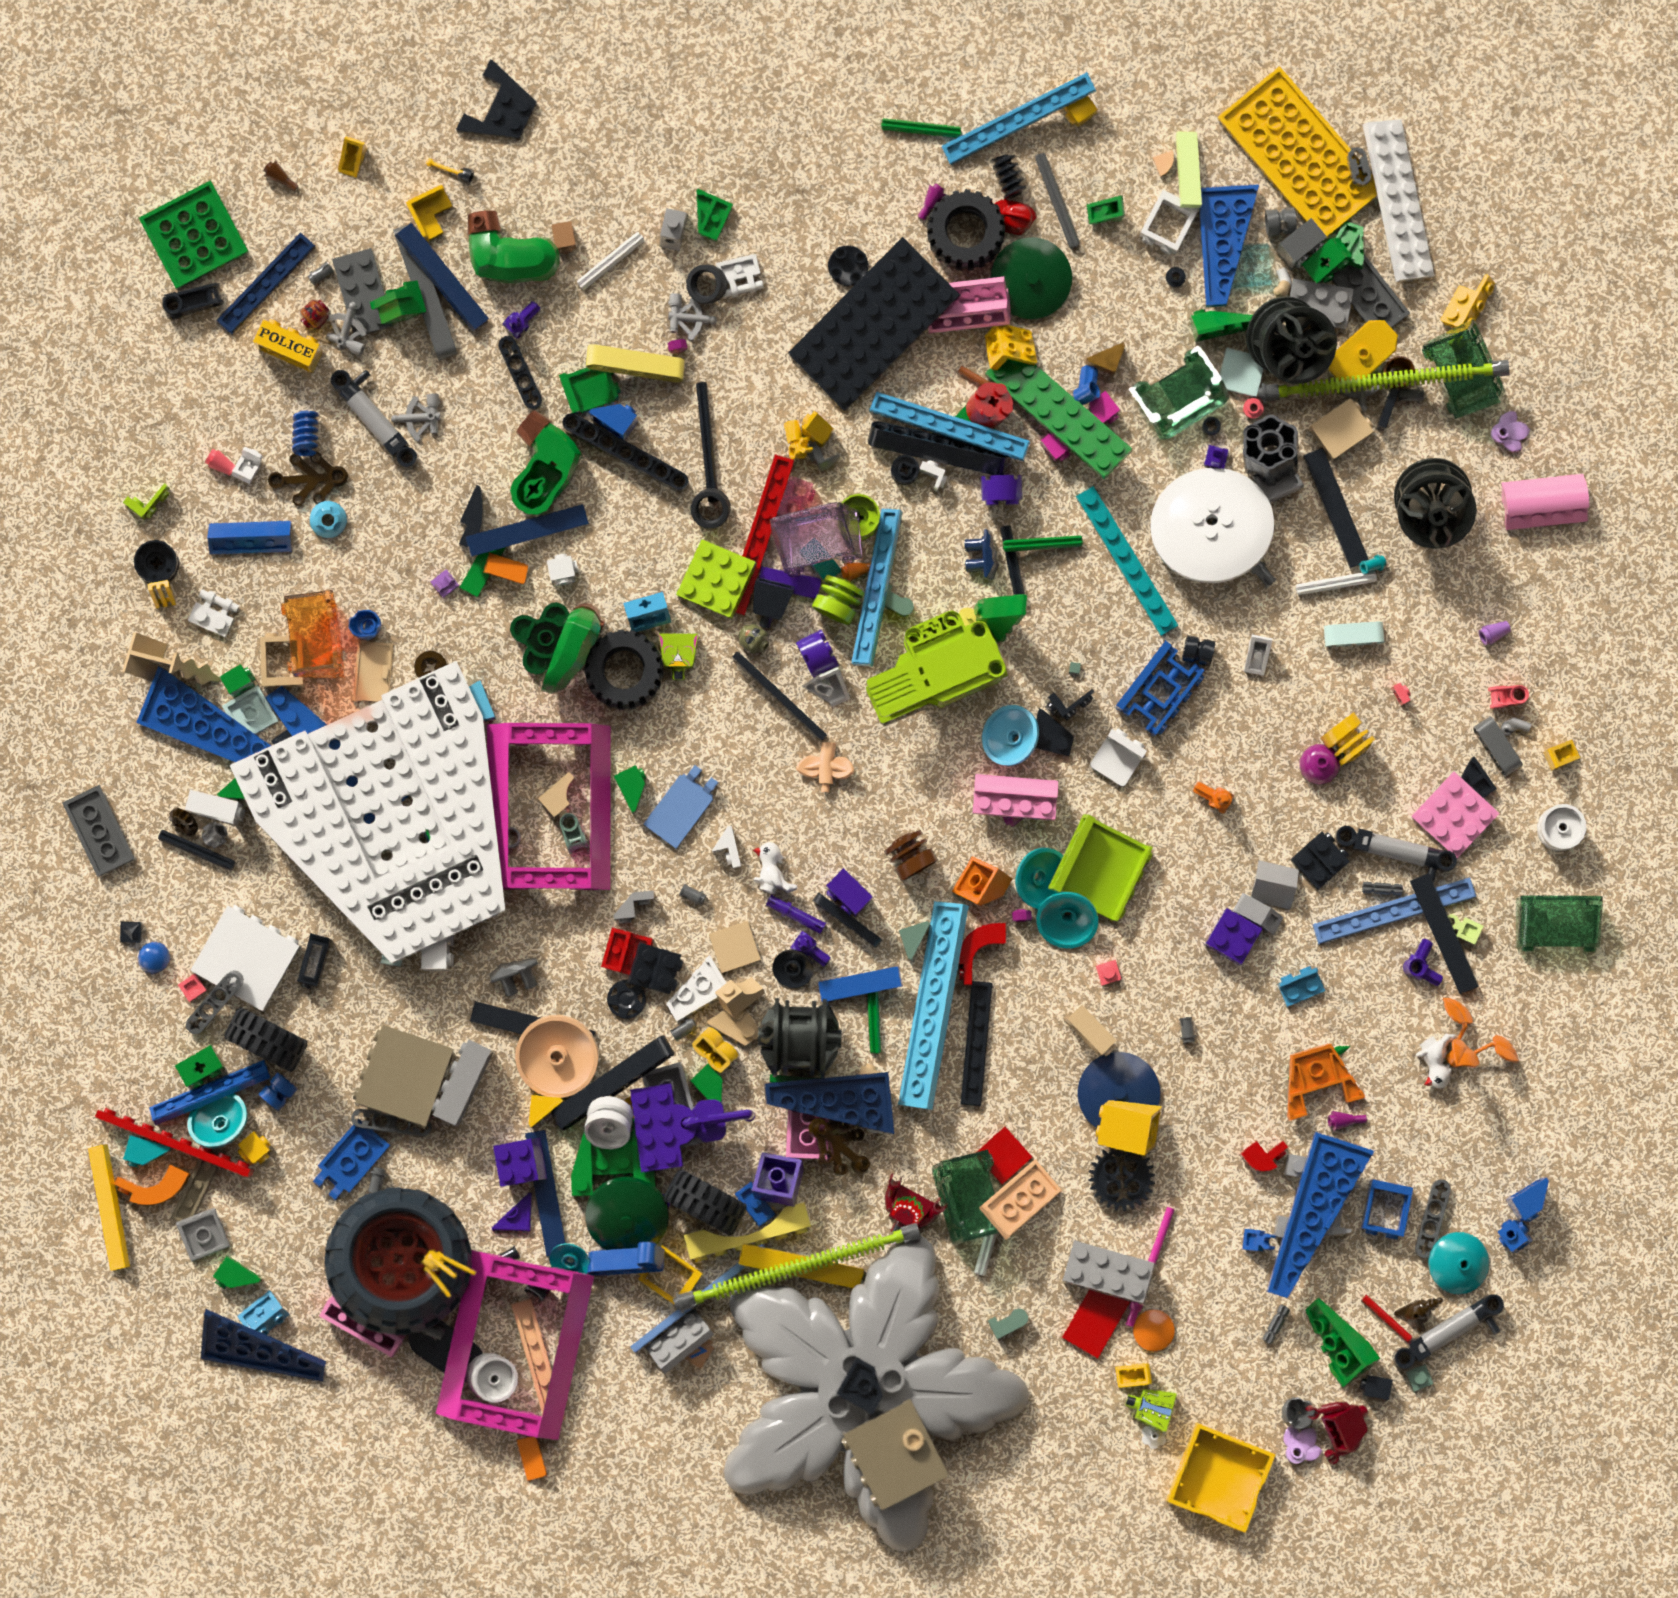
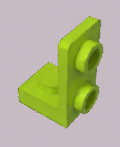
(149, 510)

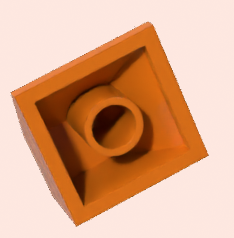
(981, 882)

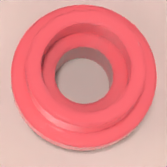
(1253, 414)

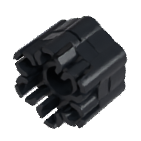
(1270, 463)

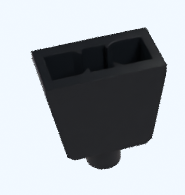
(770, 600)

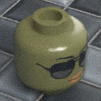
(753, 639)

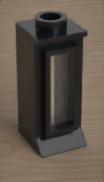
(314, 961)

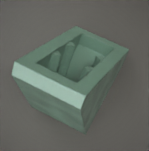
(912, 937)

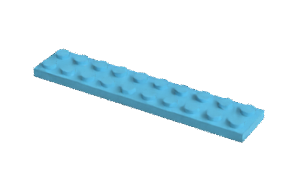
(933, 1005)

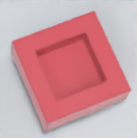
(1401, 693)
(1108, 972)
(192, 987)

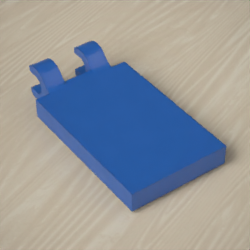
(351, 1159)

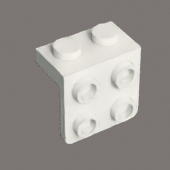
(1118, 757)

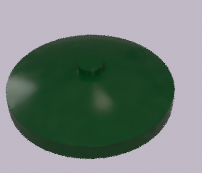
(1035, 276)
(626, 1214)

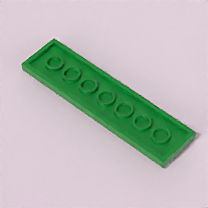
(1062, 415)

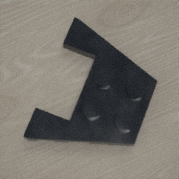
(508, 111)

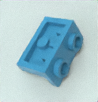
(1301, 986)
(264, 1314)

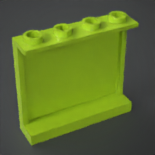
(1101, 867)

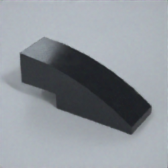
(473, 516)

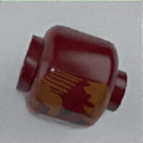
(314, 314)

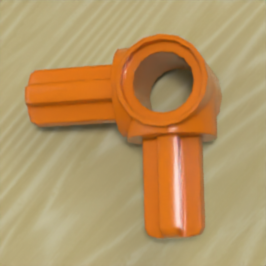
(1217, 798)

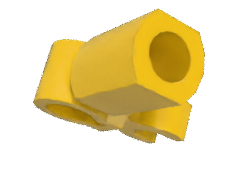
(799, 445)

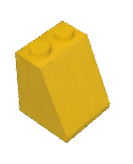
(1128, 1126)

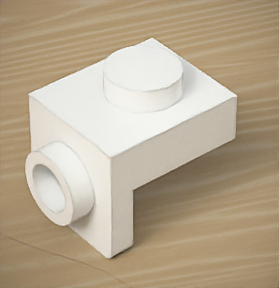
(247, 465)
(932, 469)

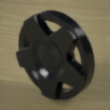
(626, 999)

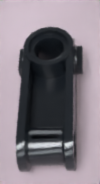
(192, 300)

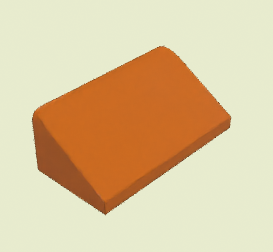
(506, 568)
(532, 1457)

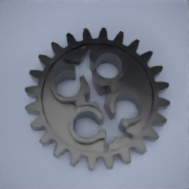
(1102, 1178)

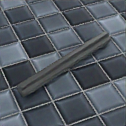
(1057, 200)

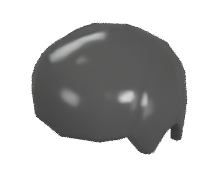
(1290, 1413)

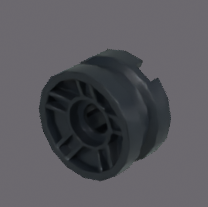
(900, 477)

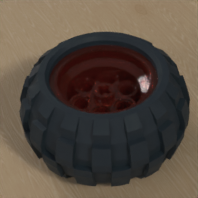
(356, 1242)

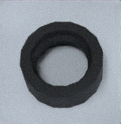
(721, 284)
(726, 508)

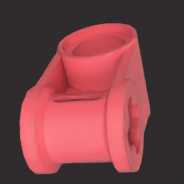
(1506, 696)

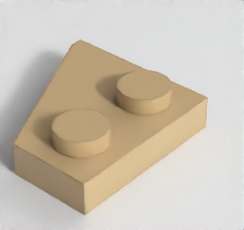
(740, 1028)

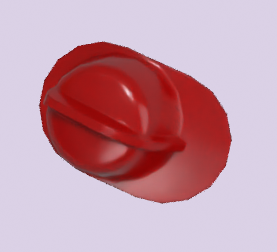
(1017, 216)

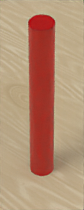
(1386, 1318)

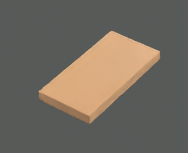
(1020, 1199)

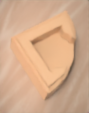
(1163, 162)

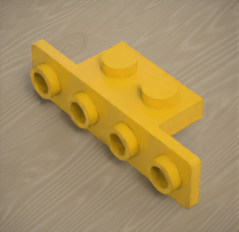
(1467, 303)

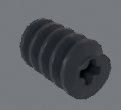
(1009, 176)

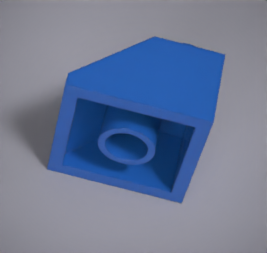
(615, 419)
(1529, 1200)

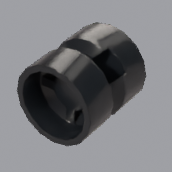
(1198, 650)

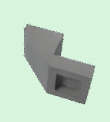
(627, 910)
(1258, 913)

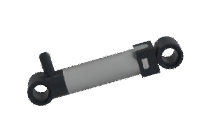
(373, 417)
(1396, 849)
(1449, 1330)

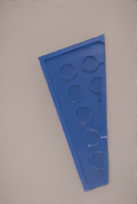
(1223, 226)

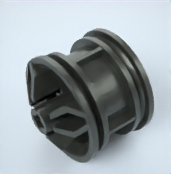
(1285, 365)
(1416, 504)
(799, 1038)

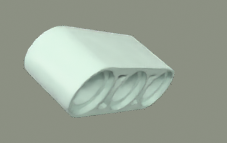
(1354, 633)

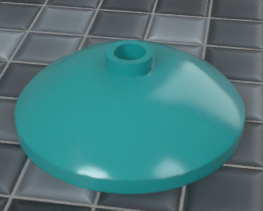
(1044, 863)
(1064, 929)
(206, 1121)
(1446, 1263)

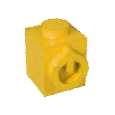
(254, 1149)

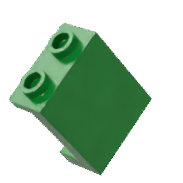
(589, 389)

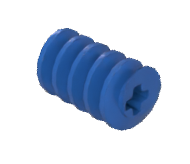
(304, 433)

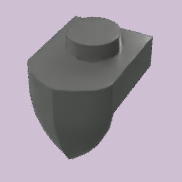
(816, 456)

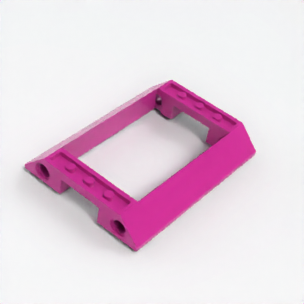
(571, 734)
(524, 1422)

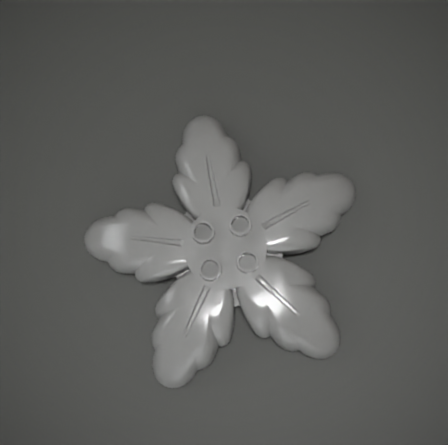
(810, 1349)

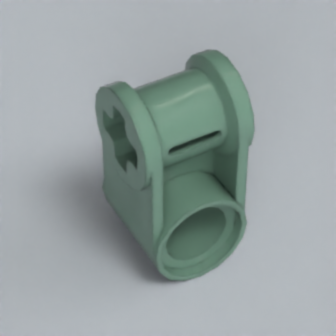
(573, 834)

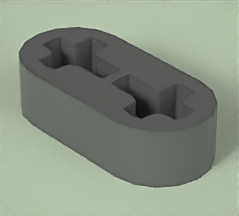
(1364, 166)

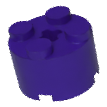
(1001, 489)
(817, 653)

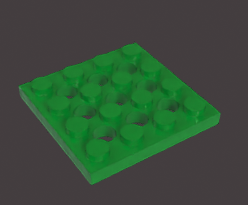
(189, 248)

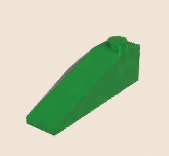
(1217, 324)
(1001, 614)
(1347, 1349)

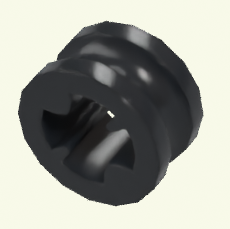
(1205, 427)

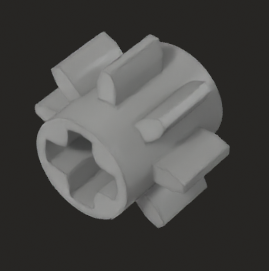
(214, 834)

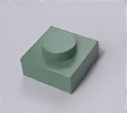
(1419, 1377)

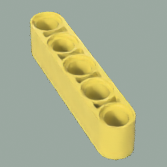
(635, 363)

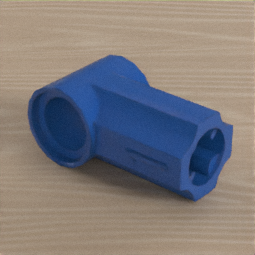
(1088, 388)

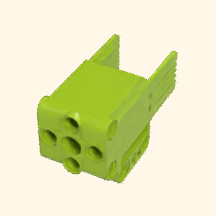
(937, 668)

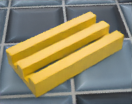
(164, 600)

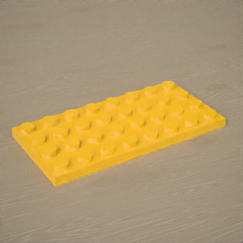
(1298, 151)

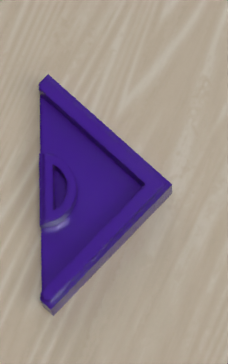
(518, 1217)

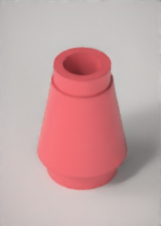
(219, 462)

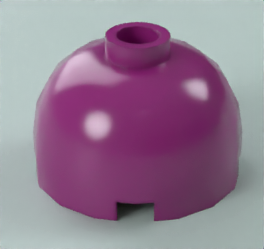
(1319, 764)

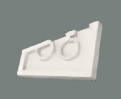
(697, 991)

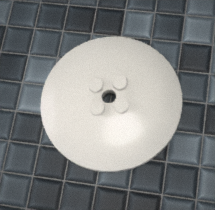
(1218, 550)

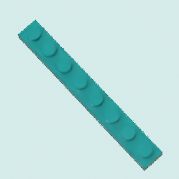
(1127, 561)

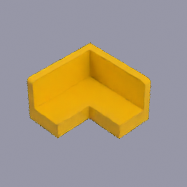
(425, 207)

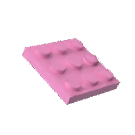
(1455, 814)

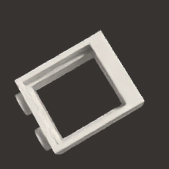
(1151, 238)
(214, 807)

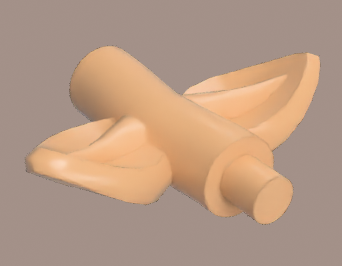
(826, 766)

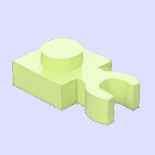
(1468, 929)

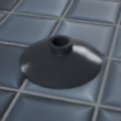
(791, 976)

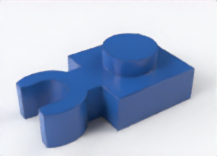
(1257, 1240)

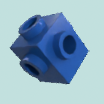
(1519, 1240)

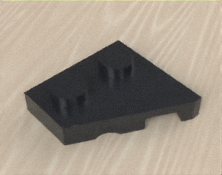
(1052, 735)
(1478, 778)

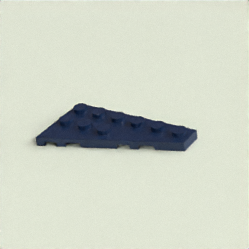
(850, 1099)
(242, 1346)

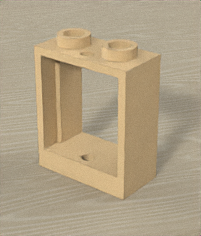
(276, 682)
(1091, 1031)

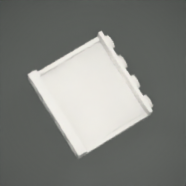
(252, 950)

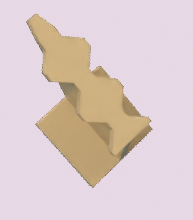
(147, 654)

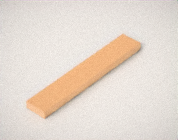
(533, 1348)

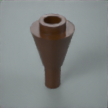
(276, 173)

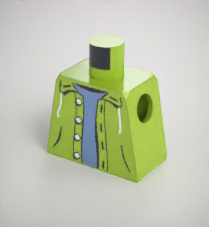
(1153, 1408)

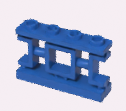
(1147, 679)

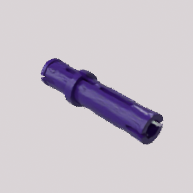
(795, 914)

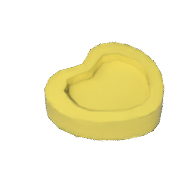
(967, 616)

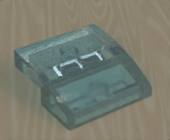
(1253, 266)

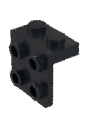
(1056, 707)

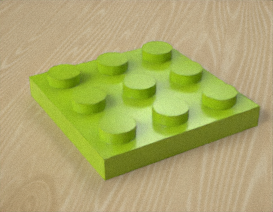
(716, 579)

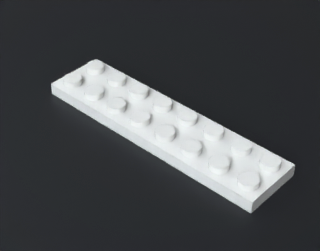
(1398, 200)

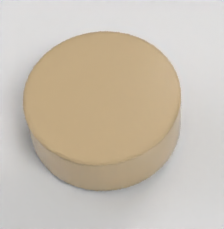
(913, 1440)

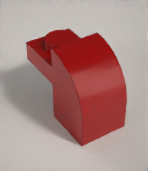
(1259, 1160)

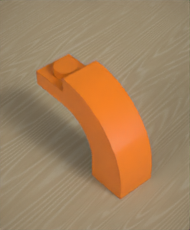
(166, 1189)

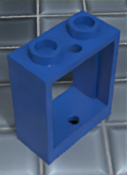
(1394, 1188)

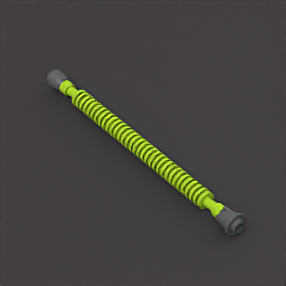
(1275, 392)
(691, 1299)

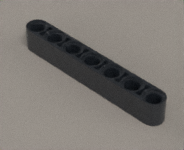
(618, 445)
(935, 448)
(613, 1081)

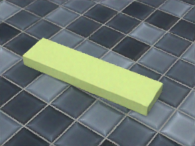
(1188, 169)

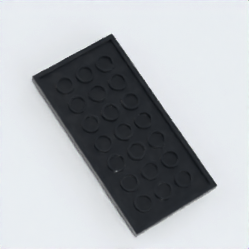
(874, 323)

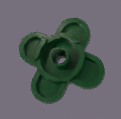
(530, 633)

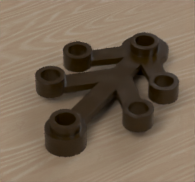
(312, 478)
(838, 1146)

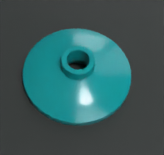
(561, 1258)

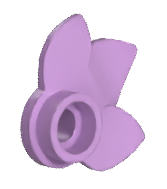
(1512, 431)
(1302, 1442)

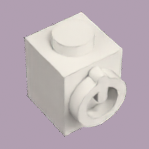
(562, 570)

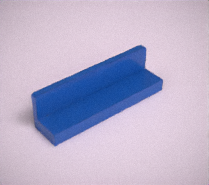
(249, 537)

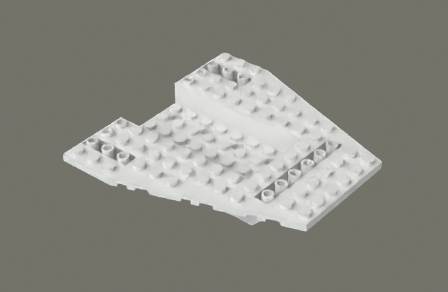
(318, 820)

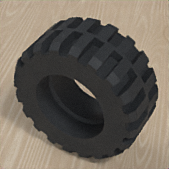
(966, 203)
(633, 696)
(265, 1039)
(705, 1202)

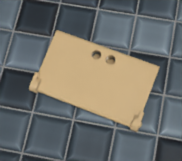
(372, 670)

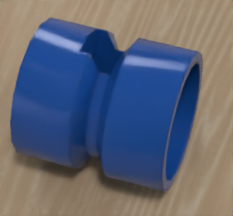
(278, 1091)

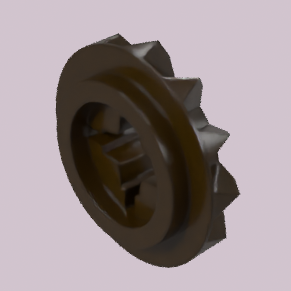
(430, 656)
(183, 822)

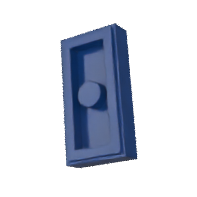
(758, 1209)

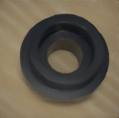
(1175, 283)

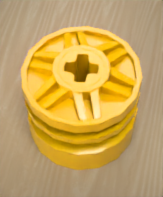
(1348, 739)

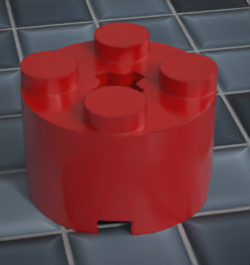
(989, 405)

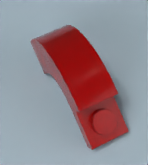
(984, 935)

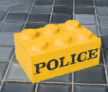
(288, 345)

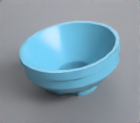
(336, 511)

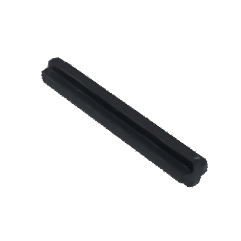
(1012, 563)
(196, 850)

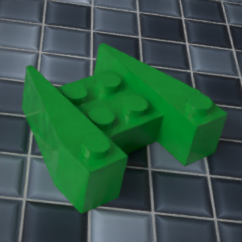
(599, 1161)

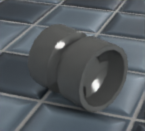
(1275, 226)

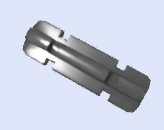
(1382, 888)
(1276, 1324)

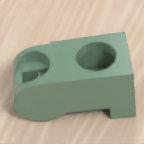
(898, 605)
(1015, 1320)

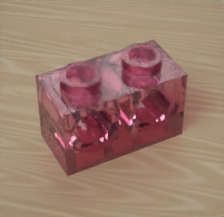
(791, 499)

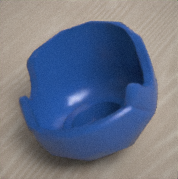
(372, 626)
(153, 957)

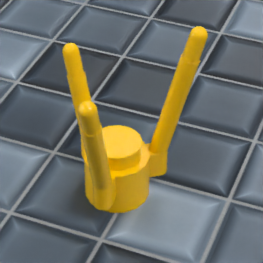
(435, 1261)

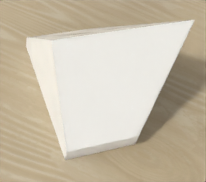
(829, 687)

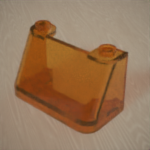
(314, 635)

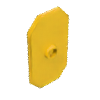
(1364, 350)

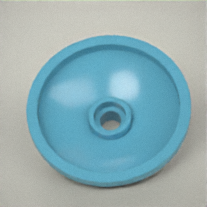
(1000, 735)

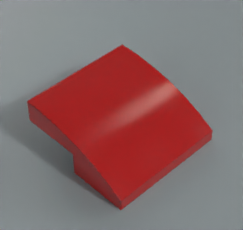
(622, 950)

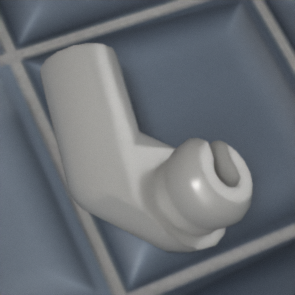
(1515, 724)

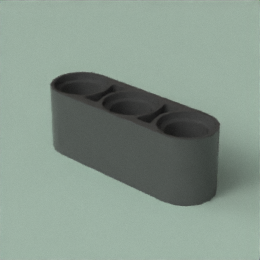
(1498, 745)

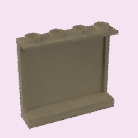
(403, 1076)
(885, 1461)

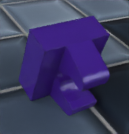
(1216, 457)

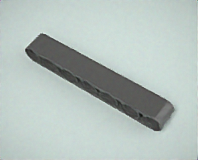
(434, 315)

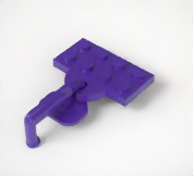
(661, 1121)

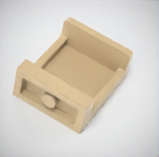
(1341, 429)

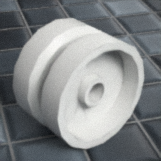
(1549, 831)
(608, 1122)
(503, 1377)

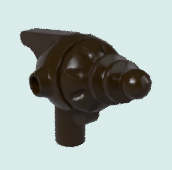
(1419, 1311)

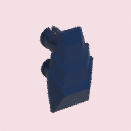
(989, 562)

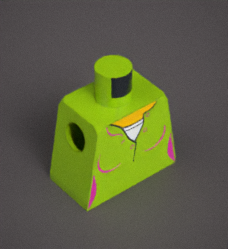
(678, 653)

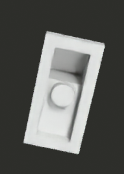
(1257, 654)
(726, 842)

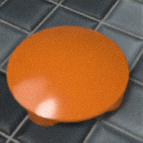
(1153, 1330)

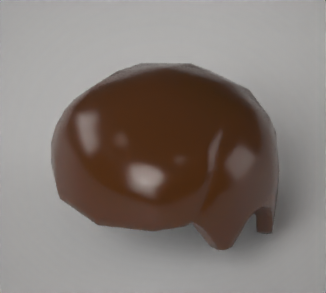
(1398, 364)

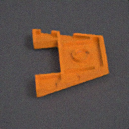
(1316, 1070)

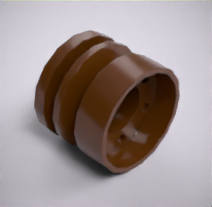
(910, 855)

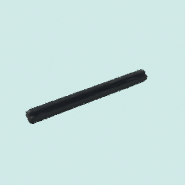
(706, 437)

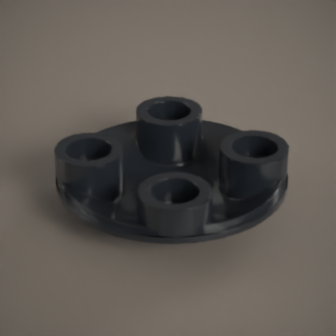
(847, 265)

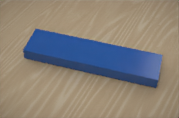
(860, 984)

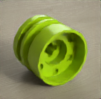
(867, 510)
(838, 599)

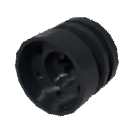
(148, 553)

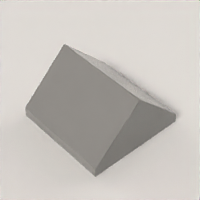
(1275, 884)

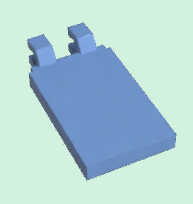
(681, 808)

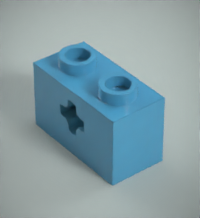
(647, 612)

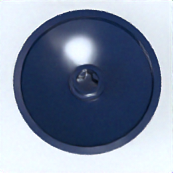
(1116, 1078)

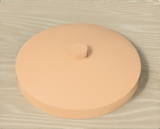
(557, 1056)

